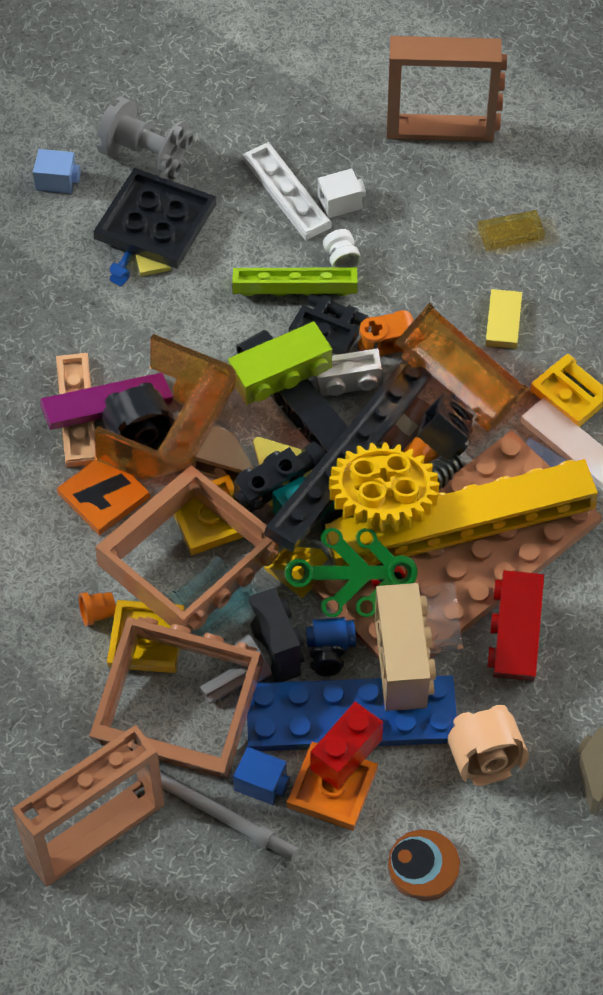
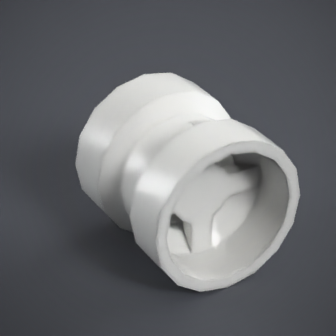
(341, 249)

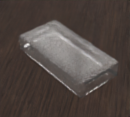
(443, 617)

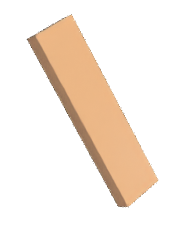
(79, 438)

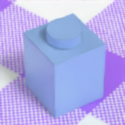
(55, 171)

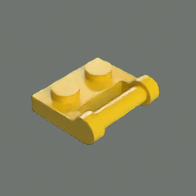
(566, 394)

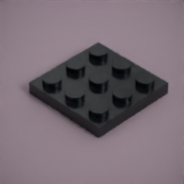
(155, 218)

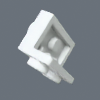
(352, 373)

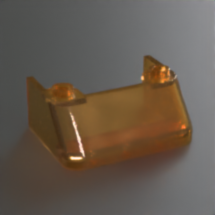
(463, 369)
(201, 387)

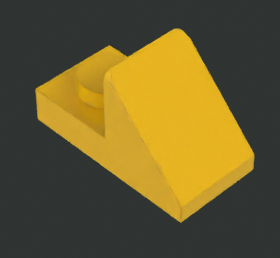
(313, 556)

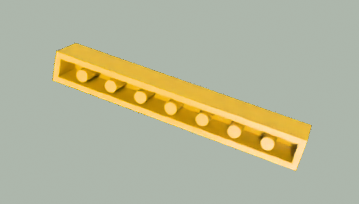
(480, 512)

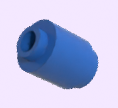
(331, 632)

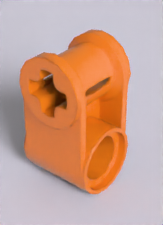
(384, 332)

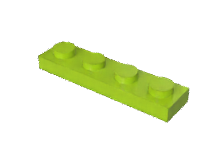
(286, 281)

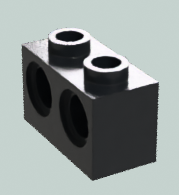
(446, 427)

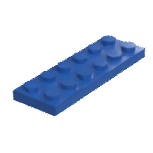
(304, 711)

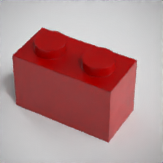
(346, 745)

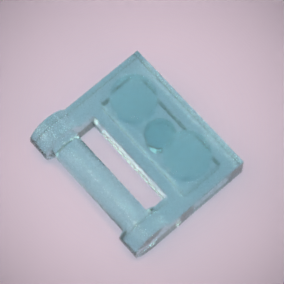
(219, 617)

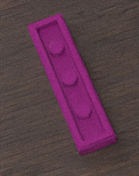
(89, 403)

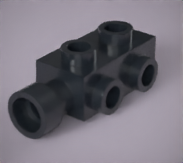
(270, 475)

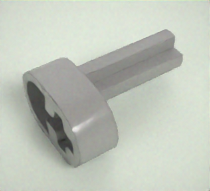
(233, 677)

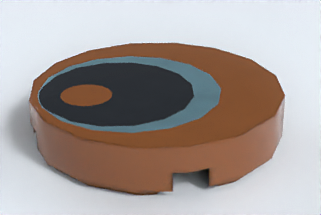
(423, 865)

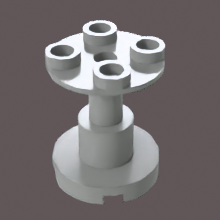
(122, 129)

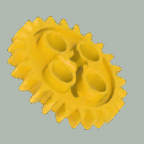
(383, 486)

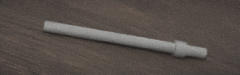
(262, 836)

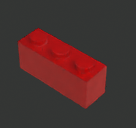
(516, 625)

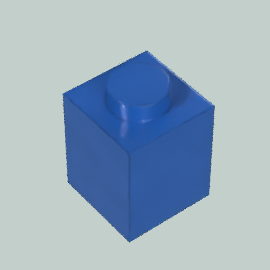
(261, 776)

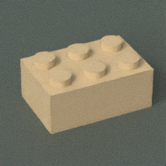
(404, 647)

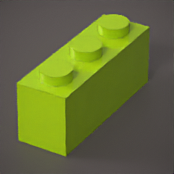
(281, 363)

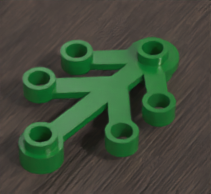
(357, 573)

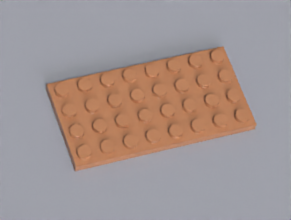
(478, 562)

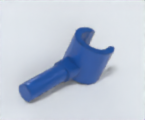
(119, 271)

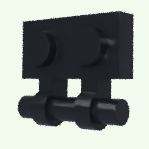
(338, 332)

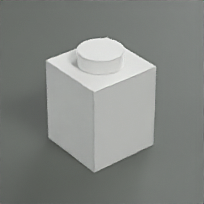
(340, 193)

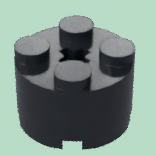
(138, 415)

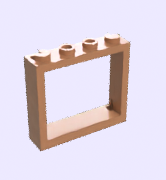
(445, 53)
(157, 511)
(178, 637)
(80, 788)

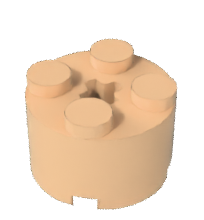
(487, 745)

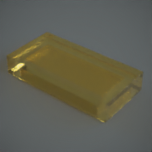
(511, 230)

